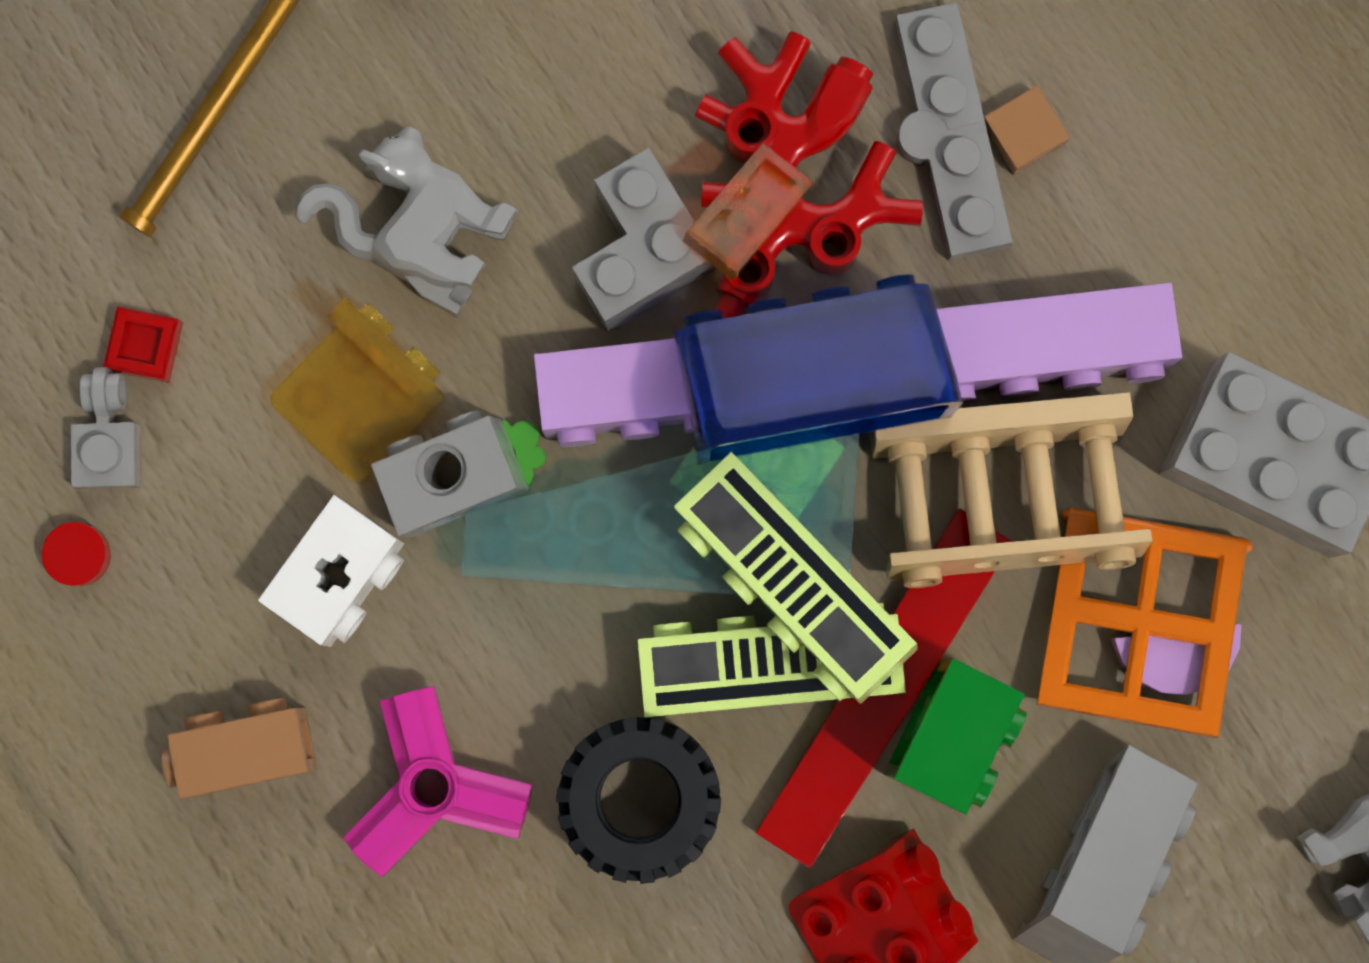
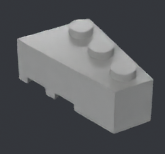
(1112, 862)

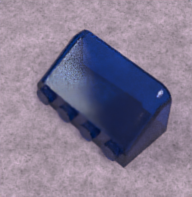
(815, 369)

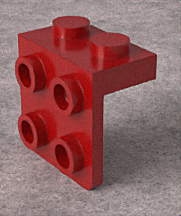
(886, 911)

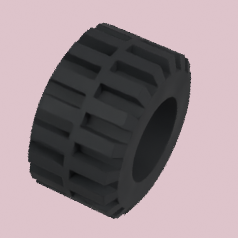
(629, 856)

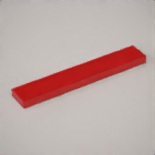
(859, 733)

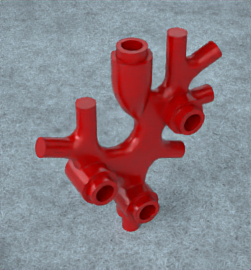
(794, 138)

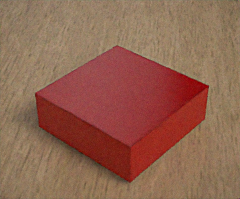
(143, 344)

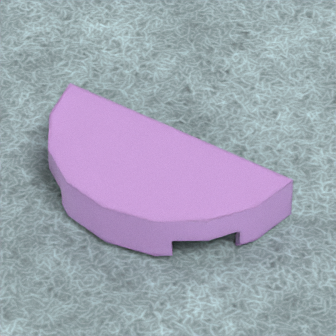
(1171, 664)

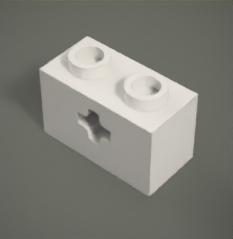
(300, 586)

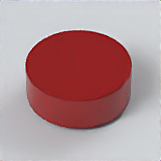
(76, 554)

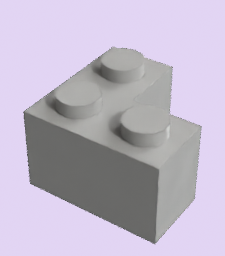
(650, 256)

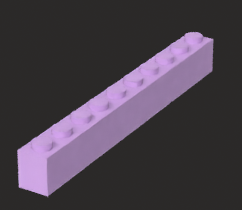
(990, 344)

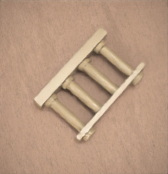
(1032, 430)

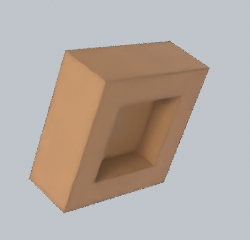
(1025, 129)

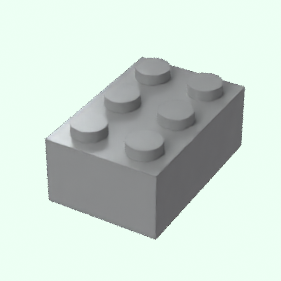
(1275, 455)

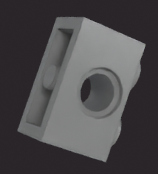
(487, 474)

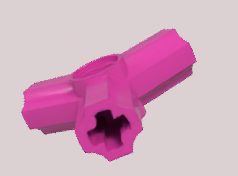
(401, 817)

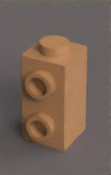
(240, 752)

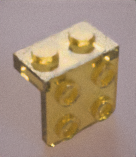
(358, 391)

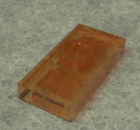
(747, 211)

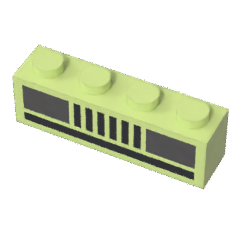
(795, 578)
(731, 669)

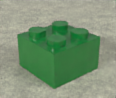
(957, 736)

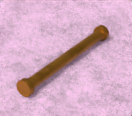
(207, 116)

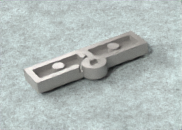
(950, 132)

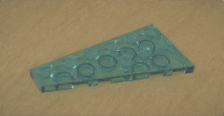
(626, 524)

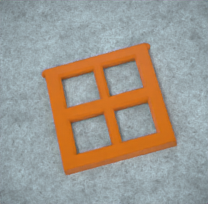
(1143, 622)

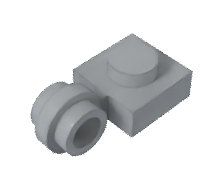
(105, 451)

